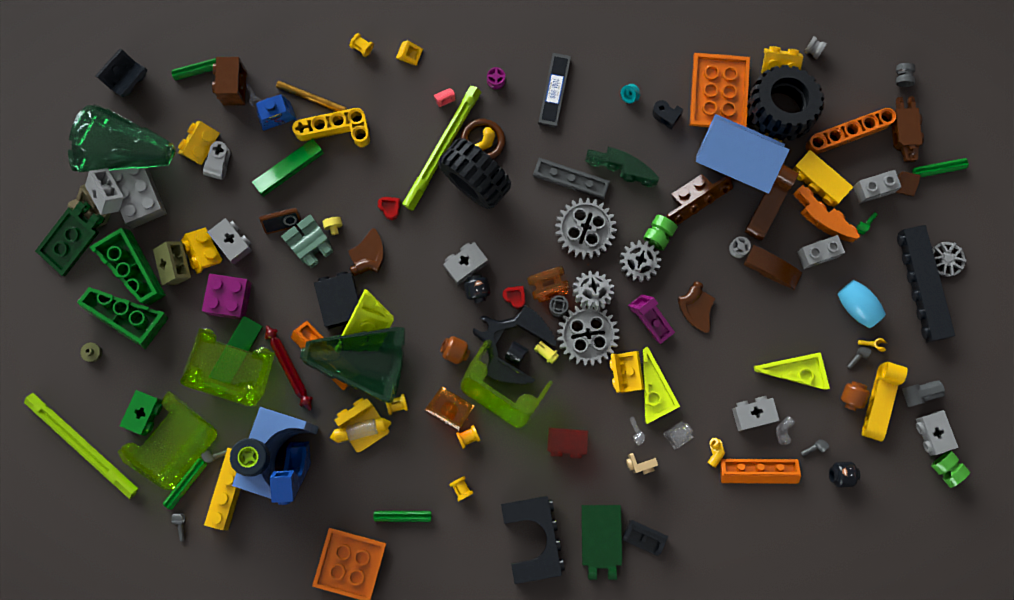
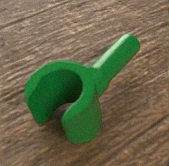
(864, 227)

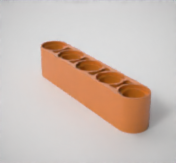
(857, 125)

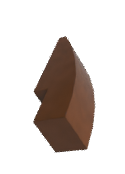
(772, 267)

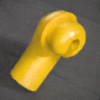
(717, 451)

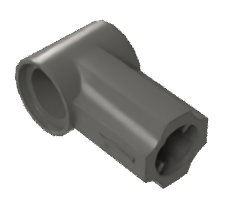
(919, 394)

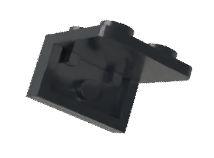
(121, 73)

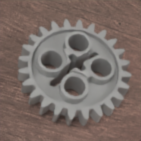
(601, 234)
(590, 352)

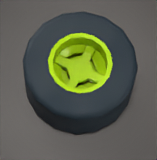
(243, 453)

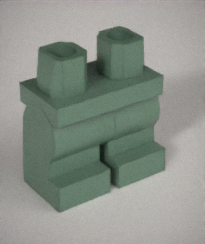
(310, 244)

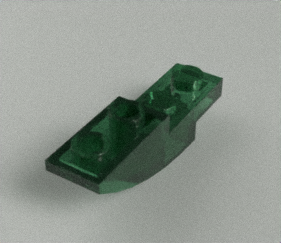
(631, 167)

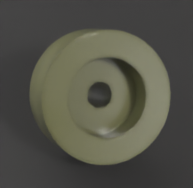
(91, 352)

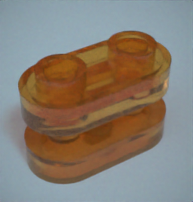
(542, 293)

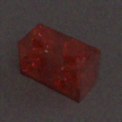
(567, 442)

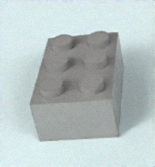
(140, 196)

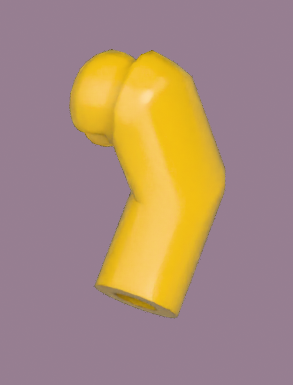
(487, 140)

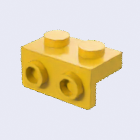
(776, 57)
(198, 142)
(200, 250)
(626, 372)

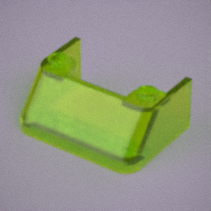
(514, 413)

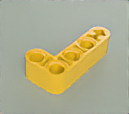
(330, 129)
(882, 400)

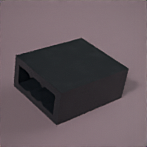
(336, 299)

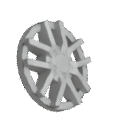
(948, 259)

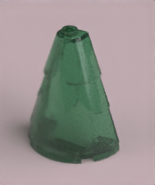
(112, 142)
(361, 360)

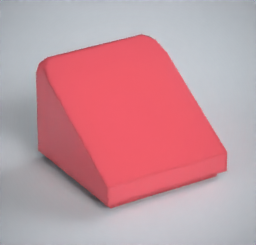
(445, 97)

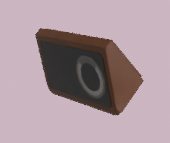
(280, 220)

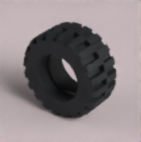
(800, 88)
(474, 173)

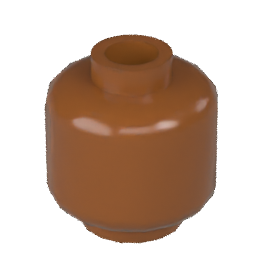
(455, 350)
(855, 395)

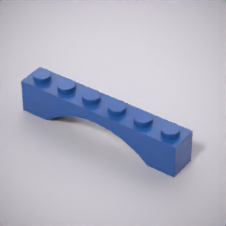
(286, 483)

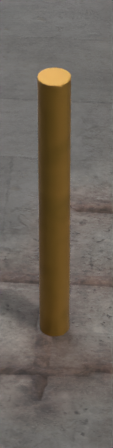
(309, 96)

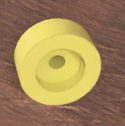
(332, 224)

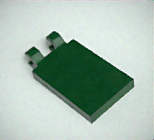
(70, 238)
(601, 539)

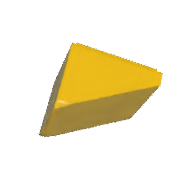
(409, 52)

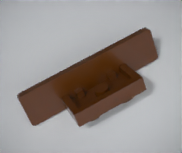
(696, 196)

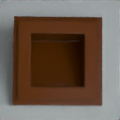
(909, 183)

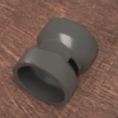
(905, 75)
(558, 306)

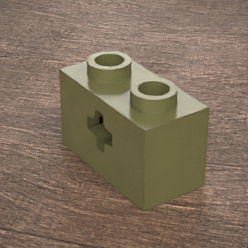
(171, 263)

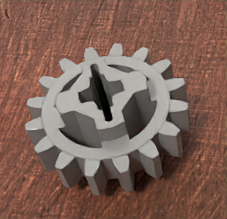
(646, 262)
(593, 290)

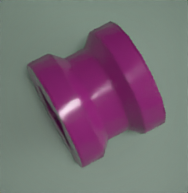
(496, 74)

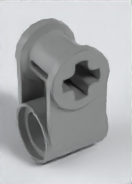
(217, 164)

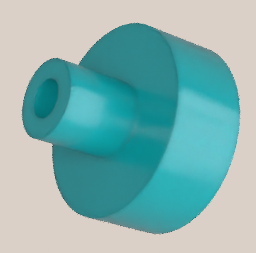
(630, 93)

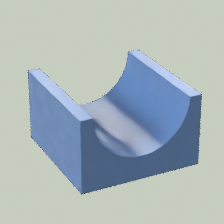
(742, 153)
(272, 430)

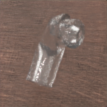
(782, 431)

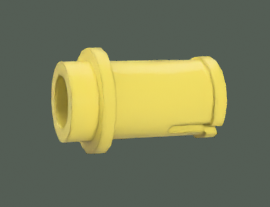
(545, 351)

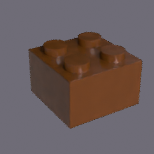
(229, 80)

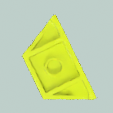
(368, 316)

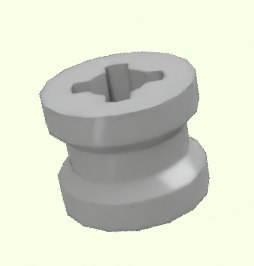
(815, 47)
(739, 243)

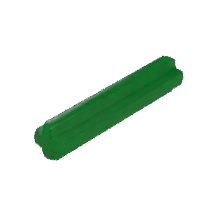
(194, 69)
(942, 167)
(185, 484)
(402, 516)

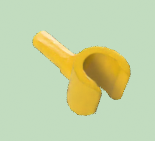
(873, 344)

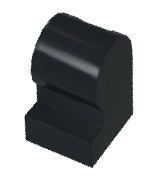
(665, 114)
(516, 353)

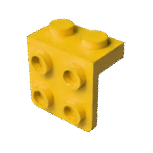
(362, 411)

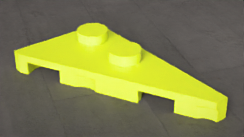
(803, 370)
(657, 393)

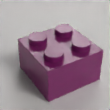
(226, 296)

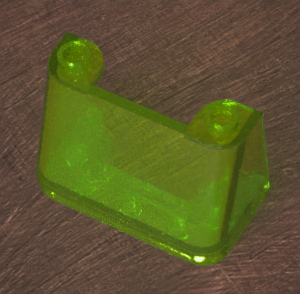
(227, 369)

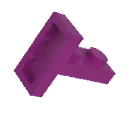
(652, 318)

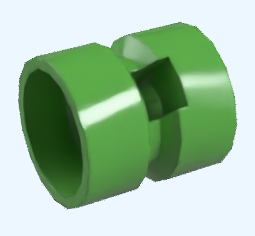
(660, 231)
(952, 471)

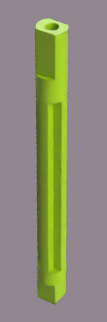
(444, 143)
(81, 445)

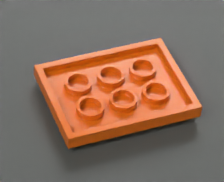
(719, 88)

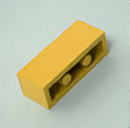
(822, 179)

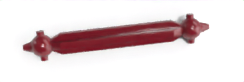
(288, 367)

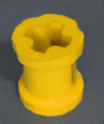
(361, 45)
(398, 404)
(468, 436)
(461, 488)

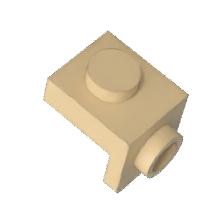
(646, 467)

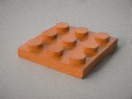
(349, 564)

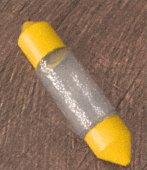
(360, 430)

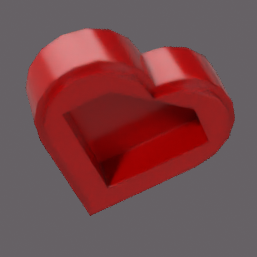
(390, 207)
(515, 296)

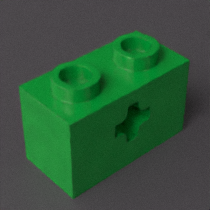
(134, 420)

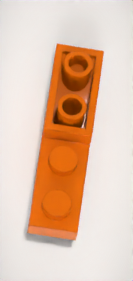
(829, 222)

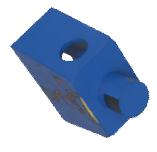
(274, 112)

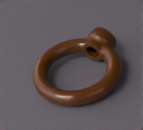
(494, 126)

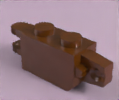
(907, 129)

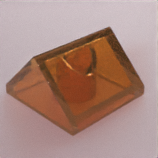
(450, 408)

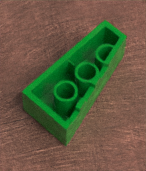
(130, 265)
(128, 318)

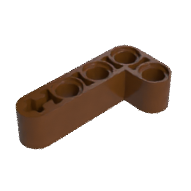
(771, 203)

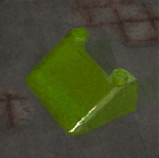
(172, 446)

